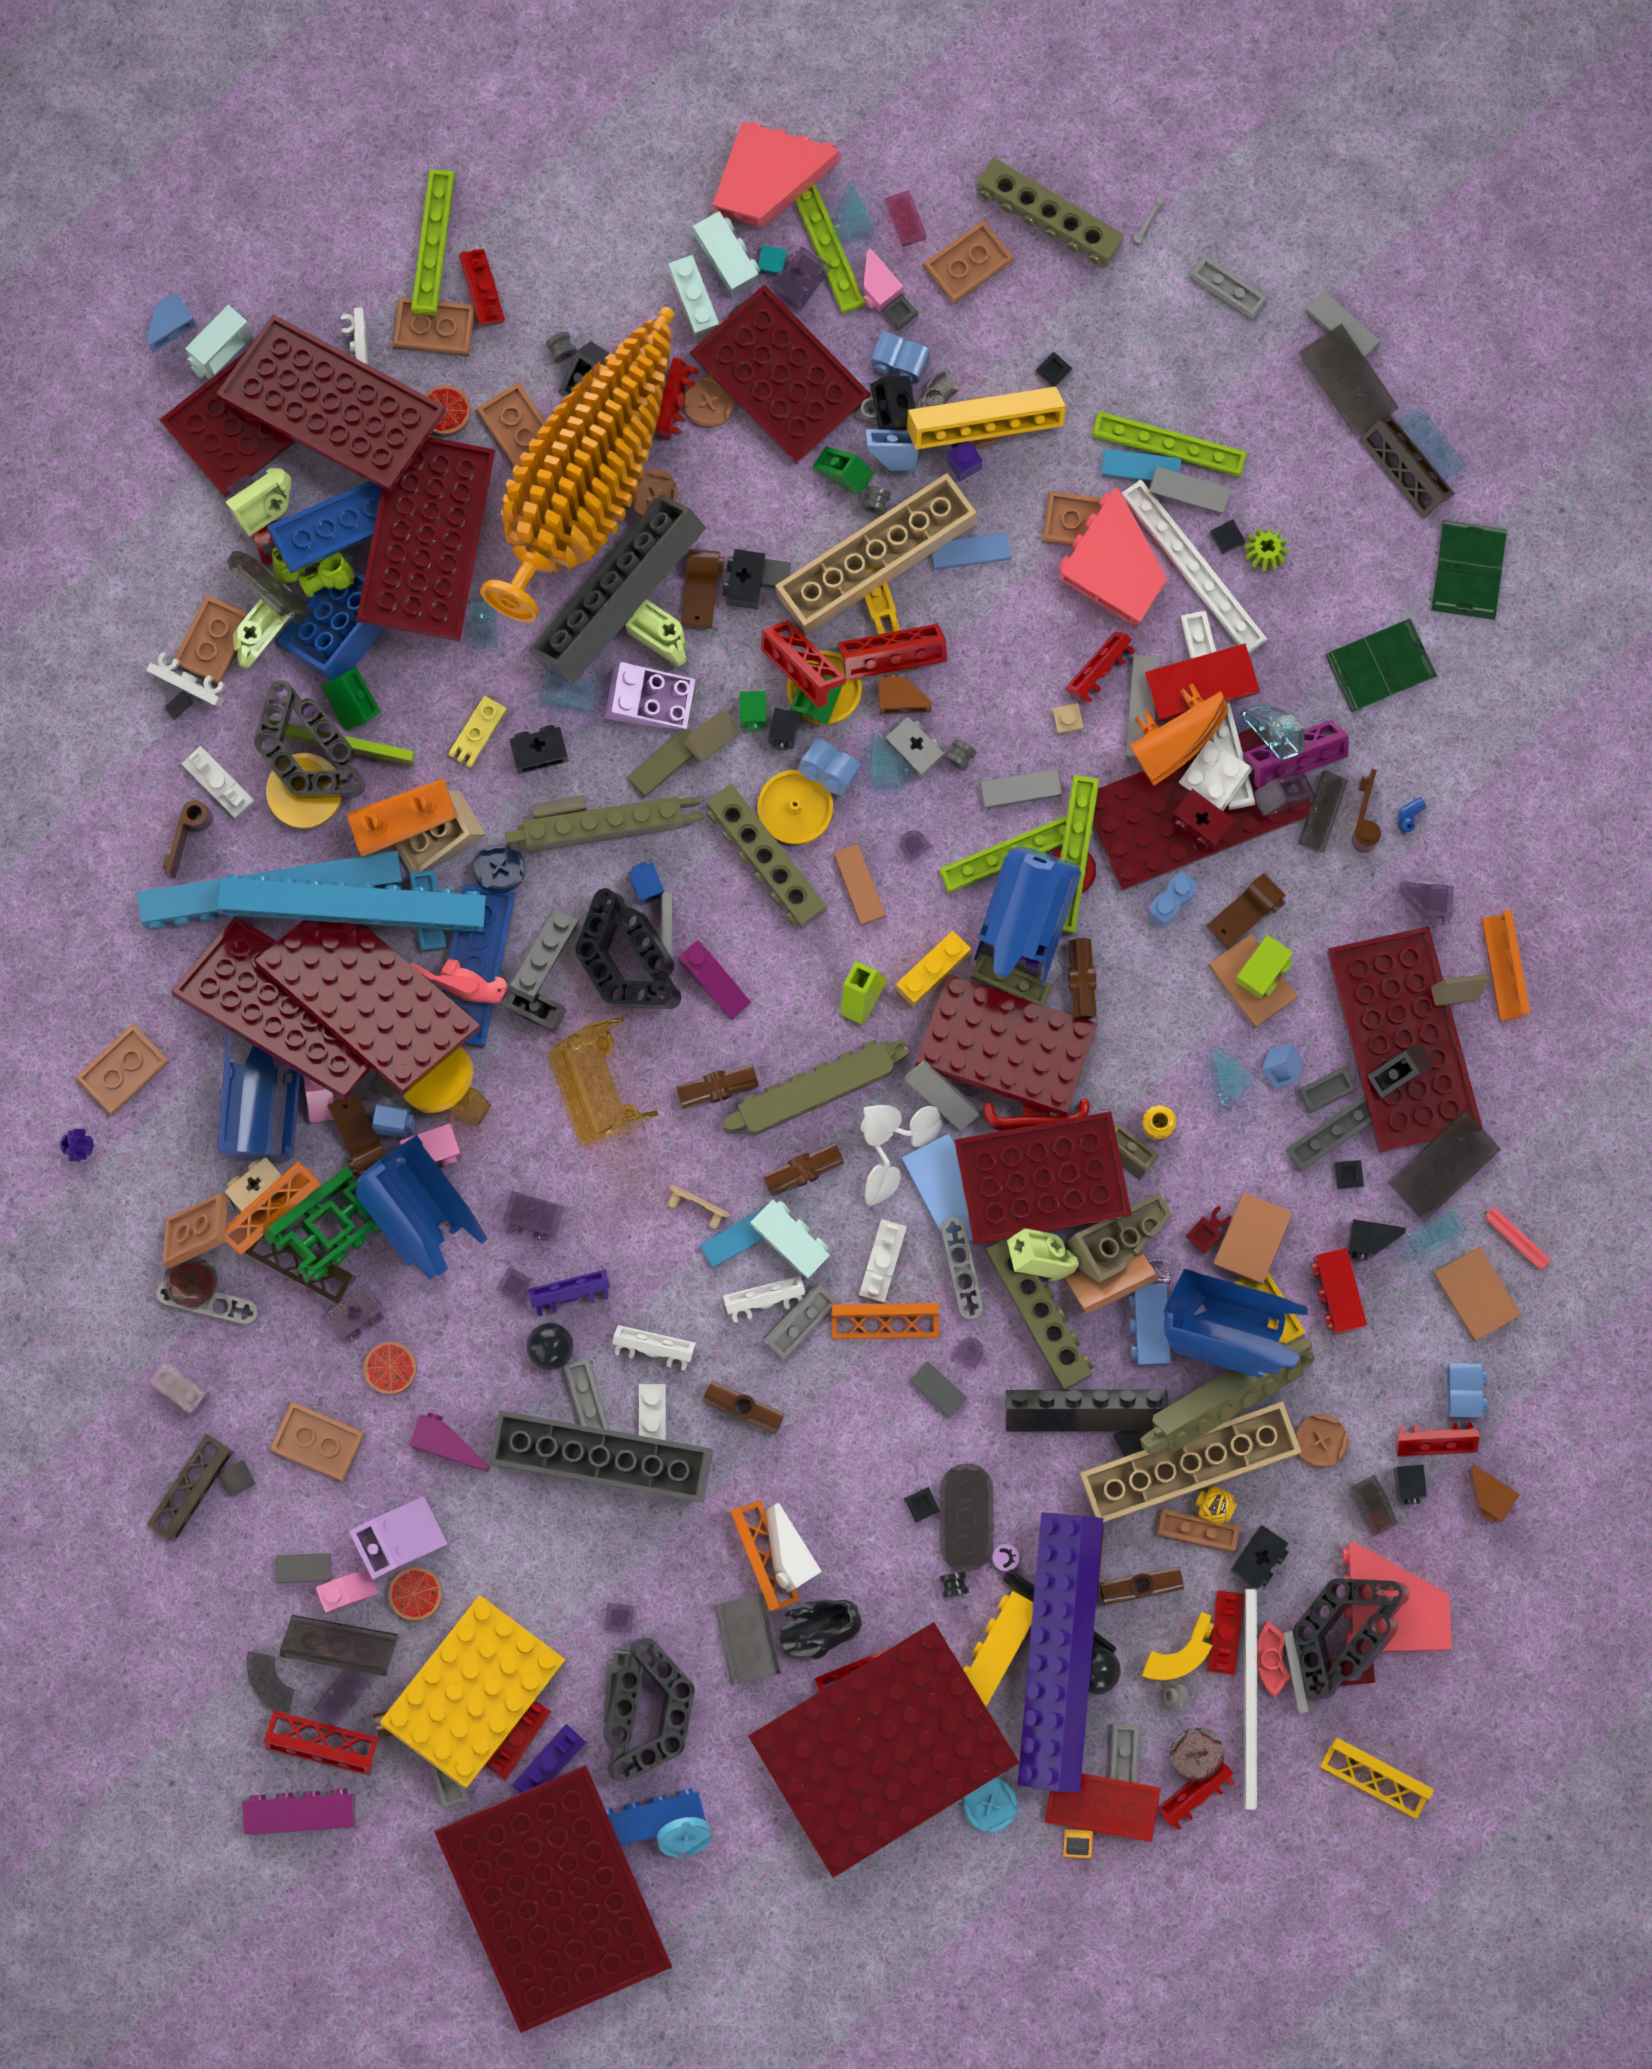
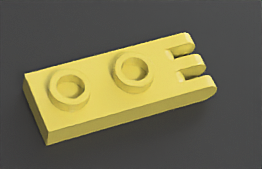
(478, 730)

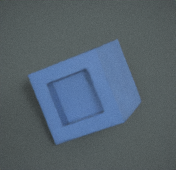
(1283, 1065)

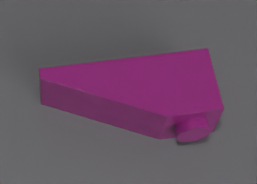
(713, 979)
(439, 1439)

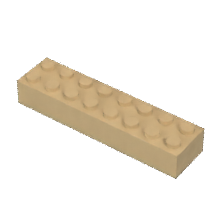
(889, 542)
(1217, 1456)

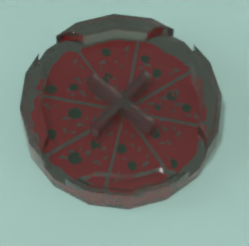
(191, 1282)
(1197, 1754)

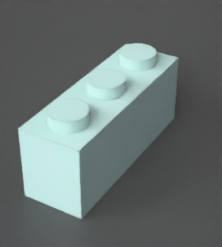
(726, 253)
(693, 297)
(790, 1238)

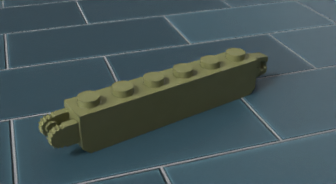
(603, 824)
(816, 1088)
(1219, 1402)

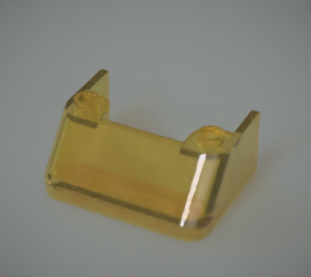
(588, 1085)

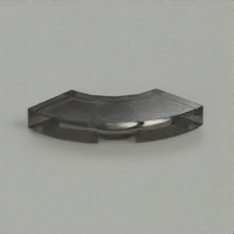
(938, 389)
(267, 1683)

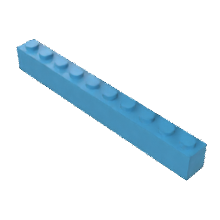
(200, 899)
(351, 904)

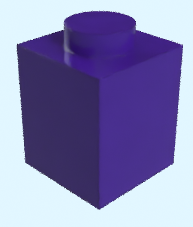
(964, 460)

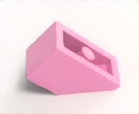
(879, 283)
(317, 1101)
(440, 1145)
(346, 1591)

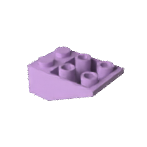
(649, 697)
(398, 1538)

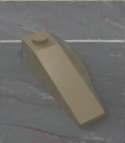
(1112, 1244)

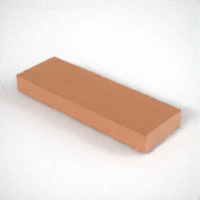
(859, 884)
(1197, 1530)

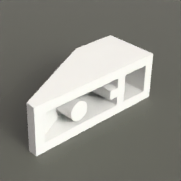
(789, 1554)

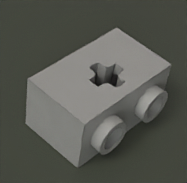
(917, 761)

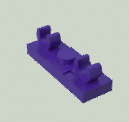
(569, 1290)
(551, 1759)

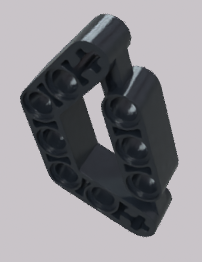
(314, 725)
(620, 916)
(1317, 1644)
(666, 1729)

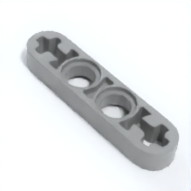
(957, 1269)
(207, 1307)

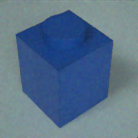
(646, 882)

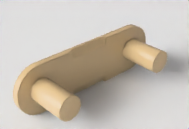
(718, 1212)

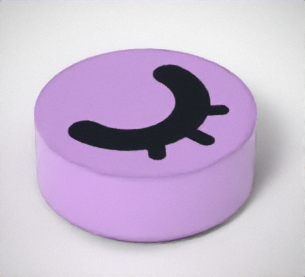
(1005, 1557)

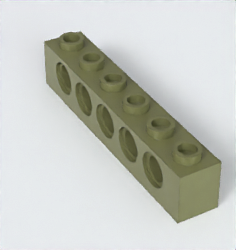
(1044, 200)
(729, 801)
(1064, 1374)

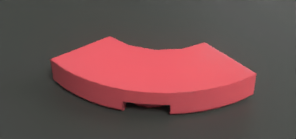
(1270, 1659)

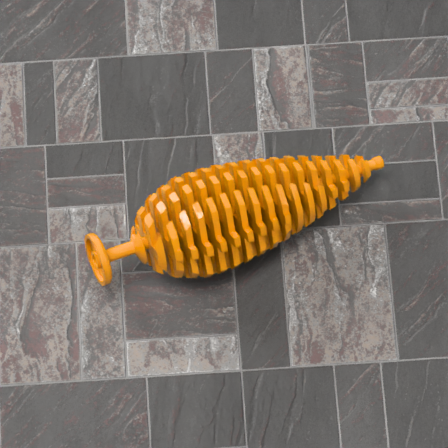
(583, 466)

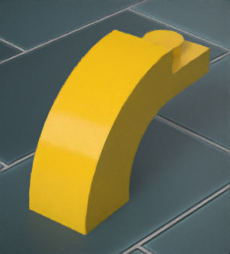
(1172, 1666)

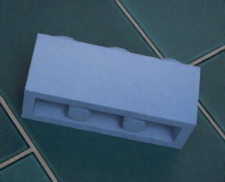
(1148, 1326)

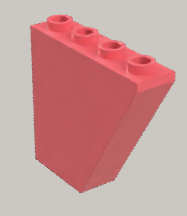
(769, 173)
(1114, 562)
(1421, 1621)

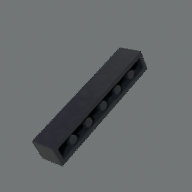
(1083, 1410)

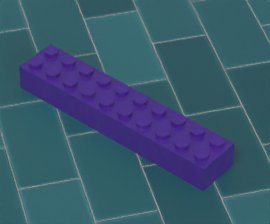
(1060, 1652)

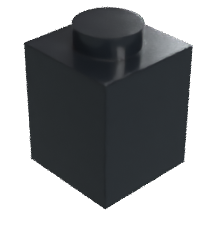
(784, 729)
(1410, 1484)

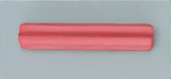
(1517, 1238)

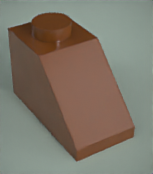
(900, 696)
(1491, 1495)

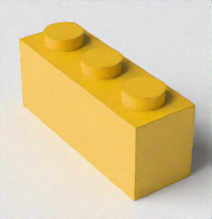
(933, 969)

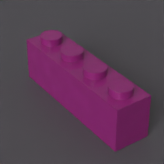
(298, 1813)

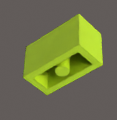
(1264, 967)

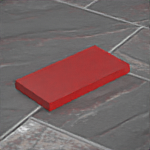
(1218, 671)
(1107, 1807)

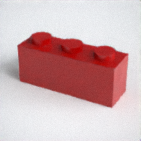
(1338, 1291)

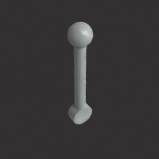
(1138, 238)

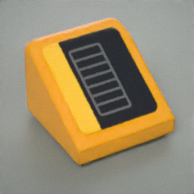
(1077, 1843)

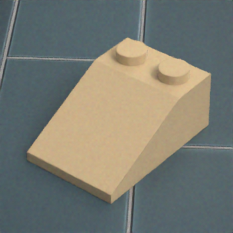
(444, 841)

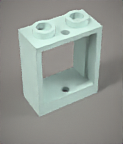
(218, 343)

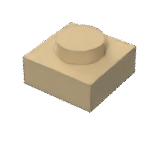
(1068, 719)

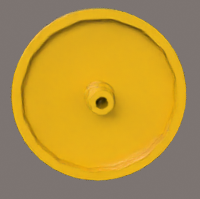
(847, 699)
(794, 808)
(302, 812)
(443, 1085)

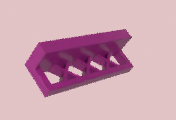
(1319, 752)

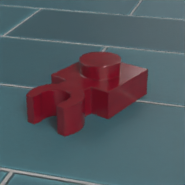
(1206, 1232)

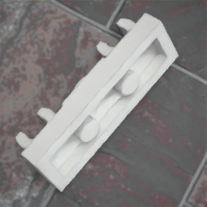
(358, 328)
(187, 681)
(217, 782)
(882, 1261)
(764, 1296)
(653, 1345)

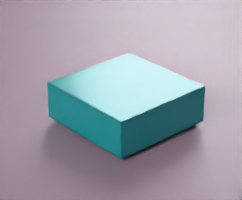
(772, 260)

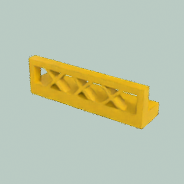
(1380, 1768)

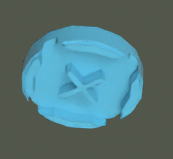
(991, 1806)
(684, 1836)

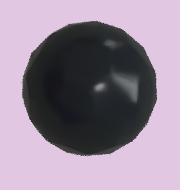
(550, 1346)
(1104, 1671)

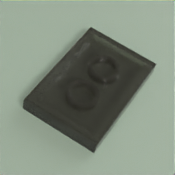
(747, 1639)

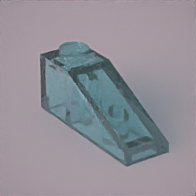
(1277, 729)

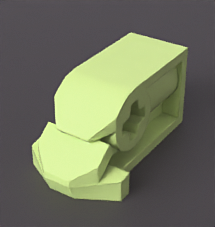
(253, 504)
(263, 625)
(650, 628)
(1041, 1255)

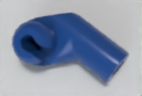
(1407, 814)

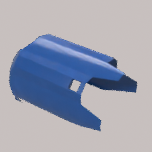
(1028, 908)
(249, 1108)
(412, 1203)
(1235, 1314)

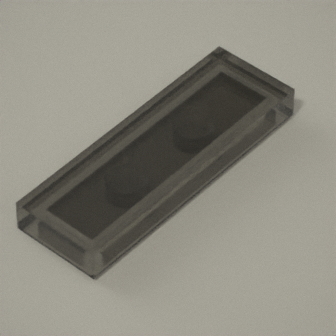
(1323, 811)

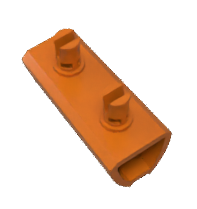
(1176, 742)
(401, 817)

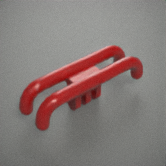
(1031, 1116)

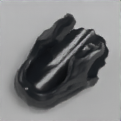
(819, 1627)

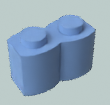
(900, 357)
(829, 767)
(1167, 904)
(393, 1121)
(1465, 1390)

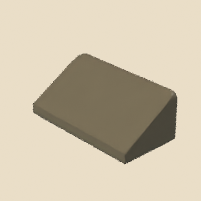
(712, 735)
(560, 807)
(1459, 989)
(1134, 1154)

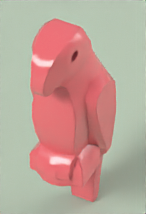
(466, 983)

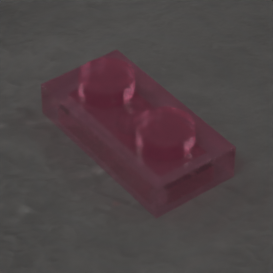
(905, 218)

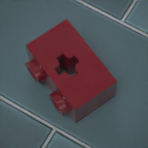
(1193, 809)

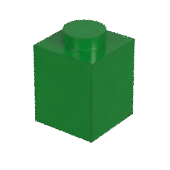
(752, 710)

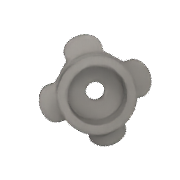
(863, 412)
(1175, 1695)

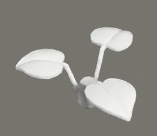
(878, 1128)

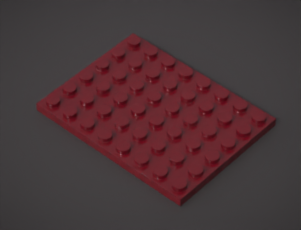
(883, 1749)
(553, 1898)

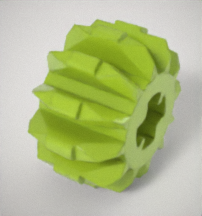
(1272, 556)

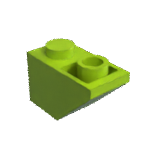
(861, 992)

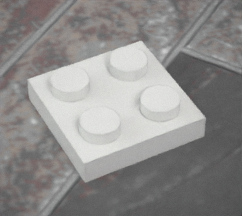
(1216, 775)

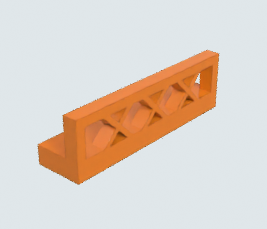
(1505, 966)
(287, 1198)
(885, 1310)
(753, 1555)

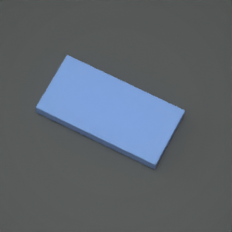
(939, 1182)

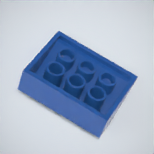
(331, 636)

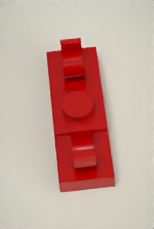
(481, 287)
(674, 398)
(1100, 665)
(1437, 1441)
(1225, 1632)
(518, 1740)
(1192, 1795)

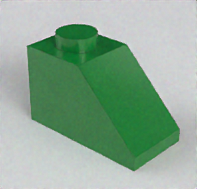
(844, 469)

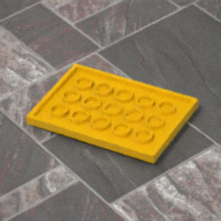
(472, 1692)

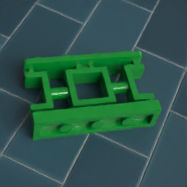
(313, 1210)

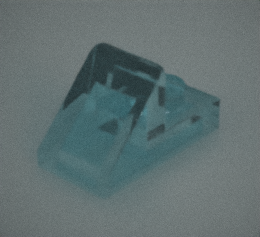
(482, 624)

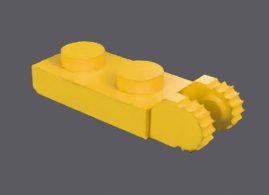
(881, 606)

